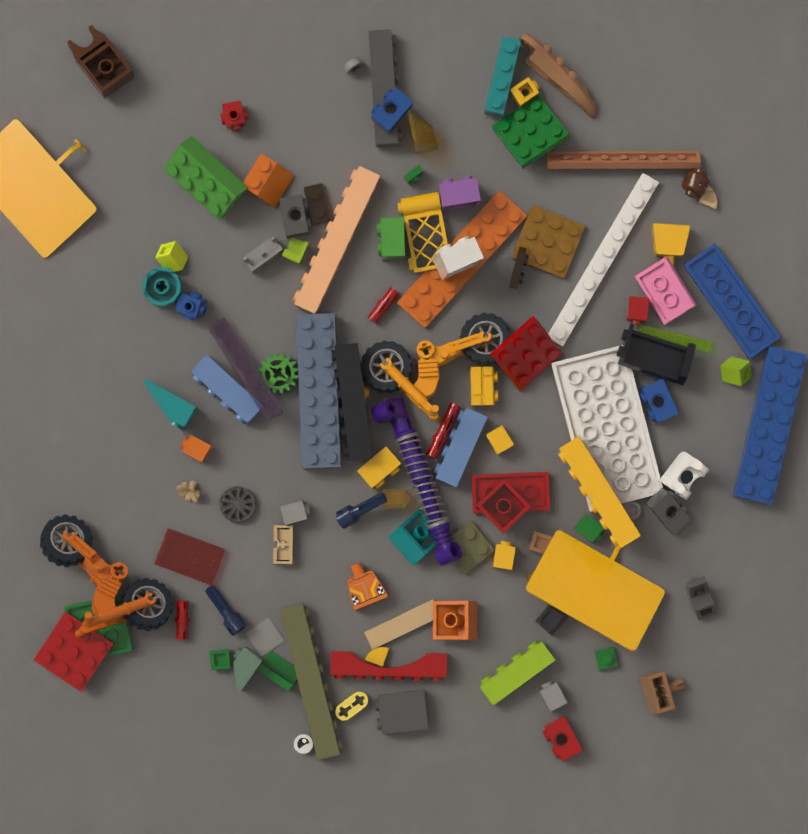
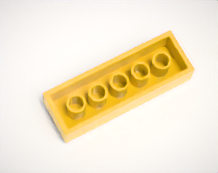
(599, 491)

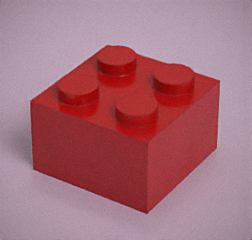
(503, 506)

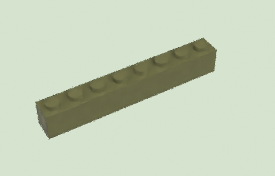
(310, 681)

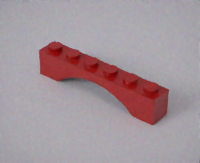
(347, 663)

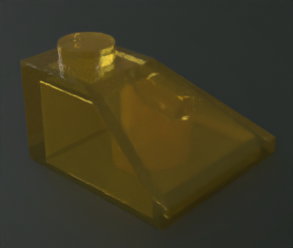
(422, 134)

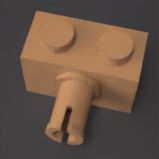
(658, 691)

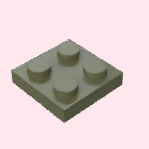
(473, 546)

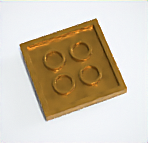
(549, 241)

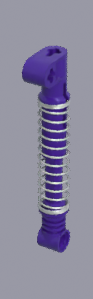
(394, 411)

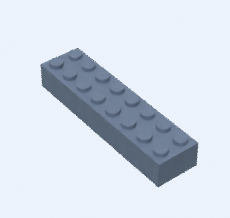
(318, 391)

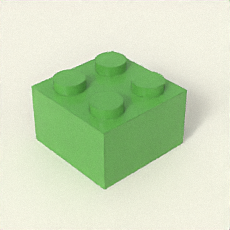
(392, 239)

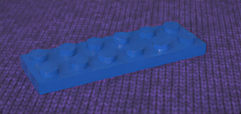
(731, 301)

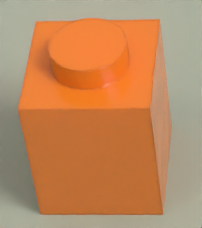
(196, 448)

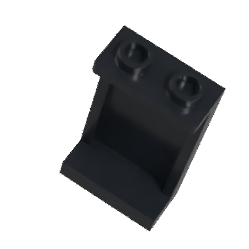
(655, 356)

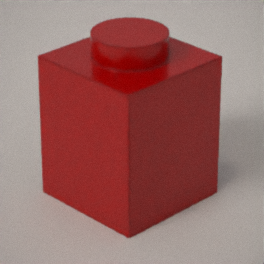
(637, 310)

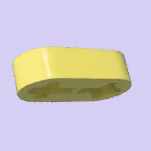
(354, 709)

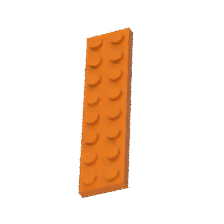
(491, 229)

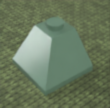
(245, 666)

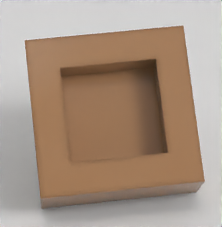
(539, 542)

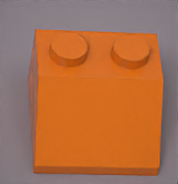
(268, 180)
(455, 620)

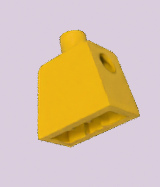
(669, 240)

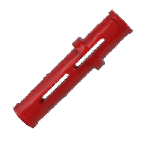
(443, 431)

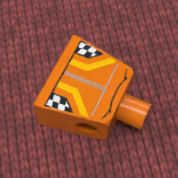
(364, 587)

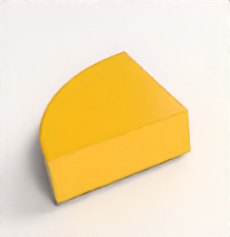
(377, 655)

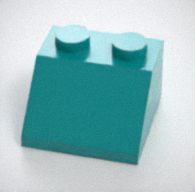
(413, 538)

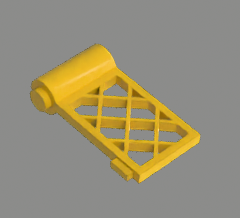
(416, 208)

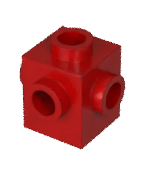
(231, 109)

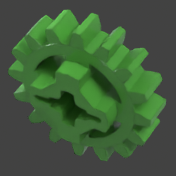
(283, 365)

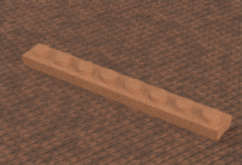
(623, 160)

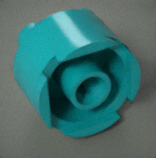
(157, 278)

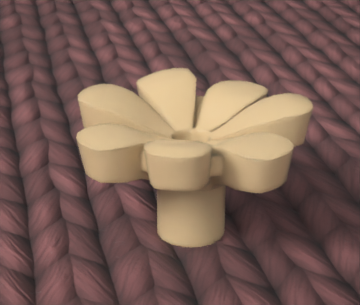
(189, 491)

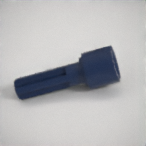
(350, 515)
(232, 621)

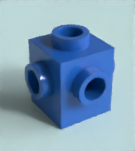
(191, 305)

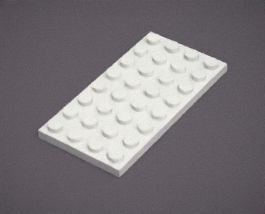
(608, 416)

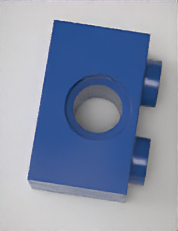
(389, 121)
(668, 408)

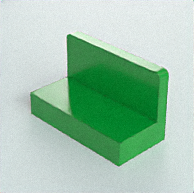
(278, 670)

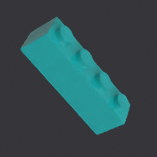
(502, 77)

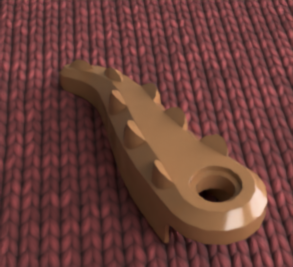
(554, 71)

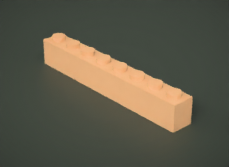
(337, 240)

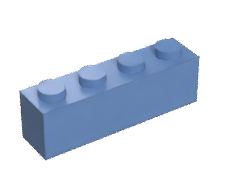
(226, 388)
(461, 447)

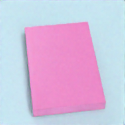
(665, 290)

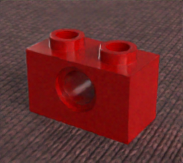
(570, 747)

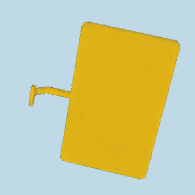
(38, 192)
(595, 590)

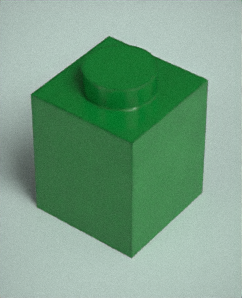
(589, 528)

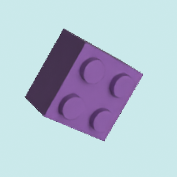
(459, 194)

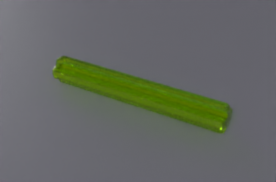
(677, 338)

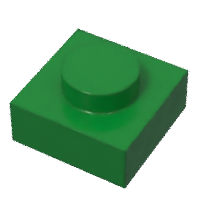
(414, 175)
(606, 658)
(220, 659)

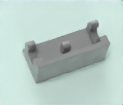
(263, 254)

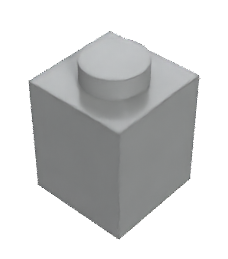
(295, 512)
(552, 695)

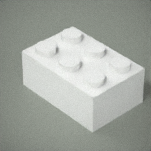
(457, 258)

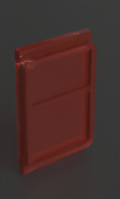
(189, 556)

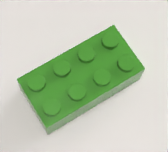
(205, 178)

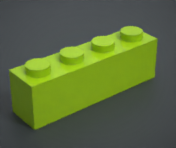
(516, 673)

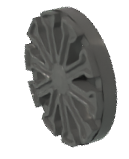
(237, 504)

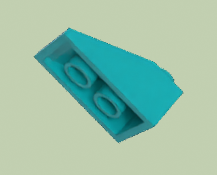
(175, 408)

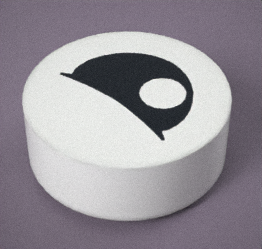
(303, 743)

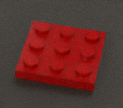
(526, 353)
(73, 657)

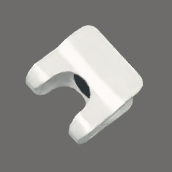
(683, 473)

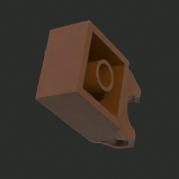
(99, 56)

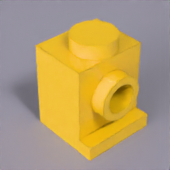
(527, 84)

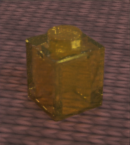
(396, 498)

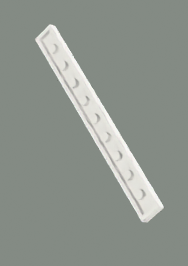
(602, 259)

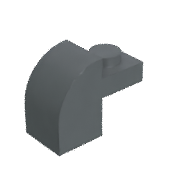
(700, 597)

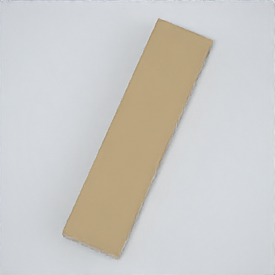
(400, 625)

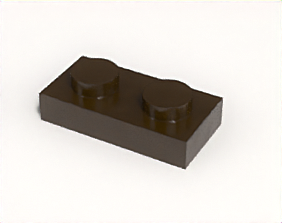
(317, 204)
(517, 275)

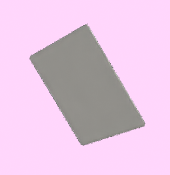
(264, 637)

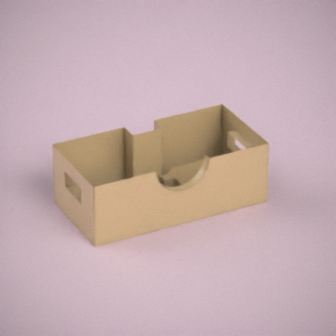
(284, 544)

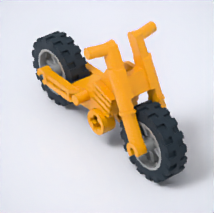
(430, 364)

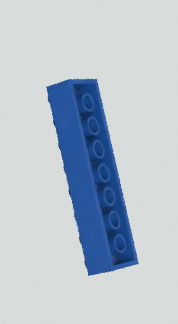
(769, 425)

